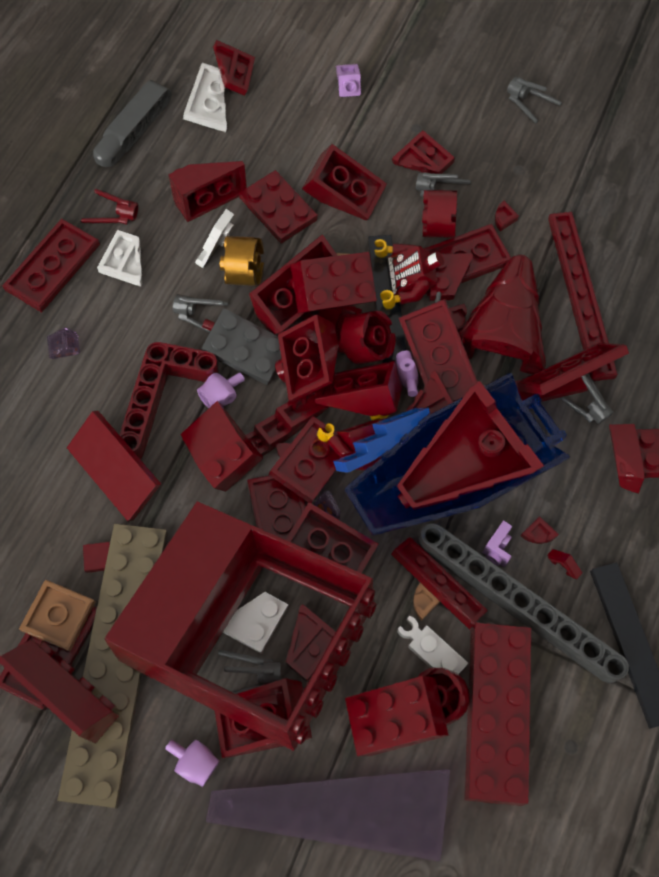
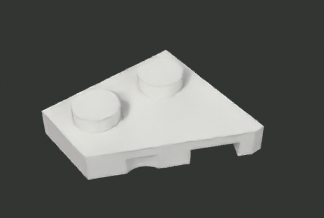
(216, 237)
(123, 259)
(256, 621)

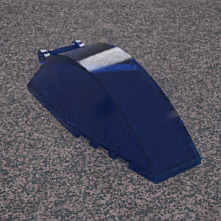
(376, 489)

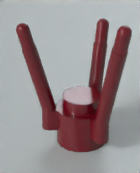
(126, 209)

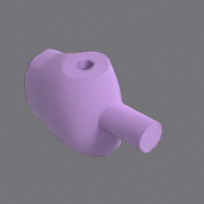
(407, 372)
(219, 389)
(195, 762)

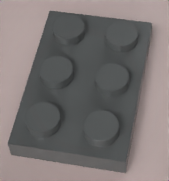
(243, 346)

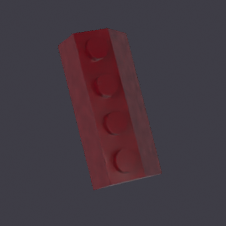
(275, 297)
(60, 689)

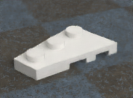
(207, 100)

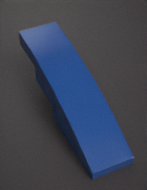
(385, 438)

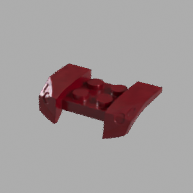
(635, 454)

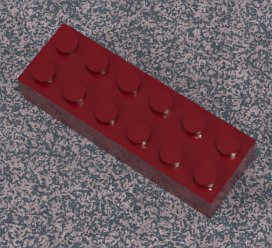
(498, 715)

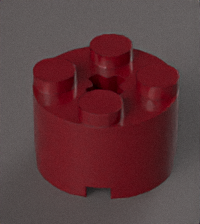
(439, 213)
(367, 337)

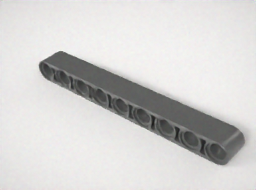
(534, 604)

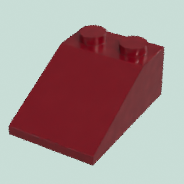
(344, 183)
(206, 186)
(308, 356)
(364, 390)
(220, 448)
(275, 697)

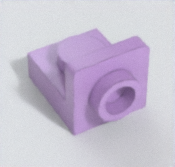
(348, 80)
(498, 540)

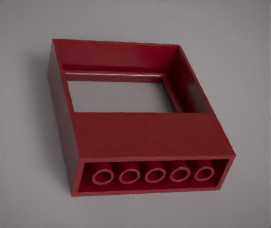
(196, 592)

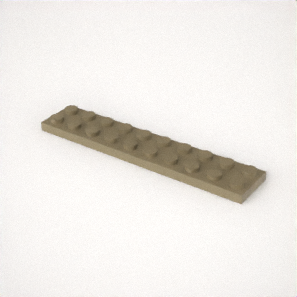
(96, 770)

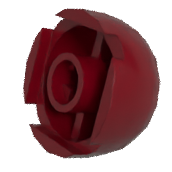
(452, 692)

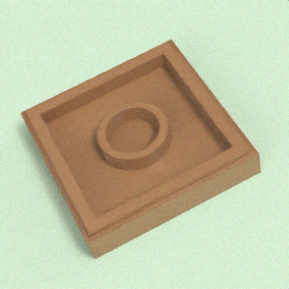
(57, 615)

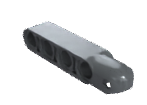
(131, 123)

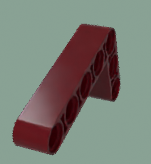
(153, 389)

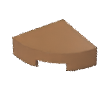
(424, 602)

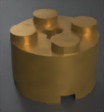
(242, 260)

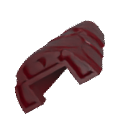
(509, 317)
(453, 459)

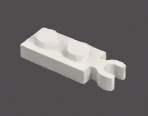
(432, 648)

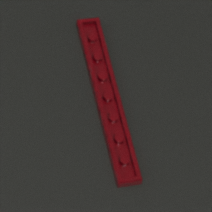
(580, 288)

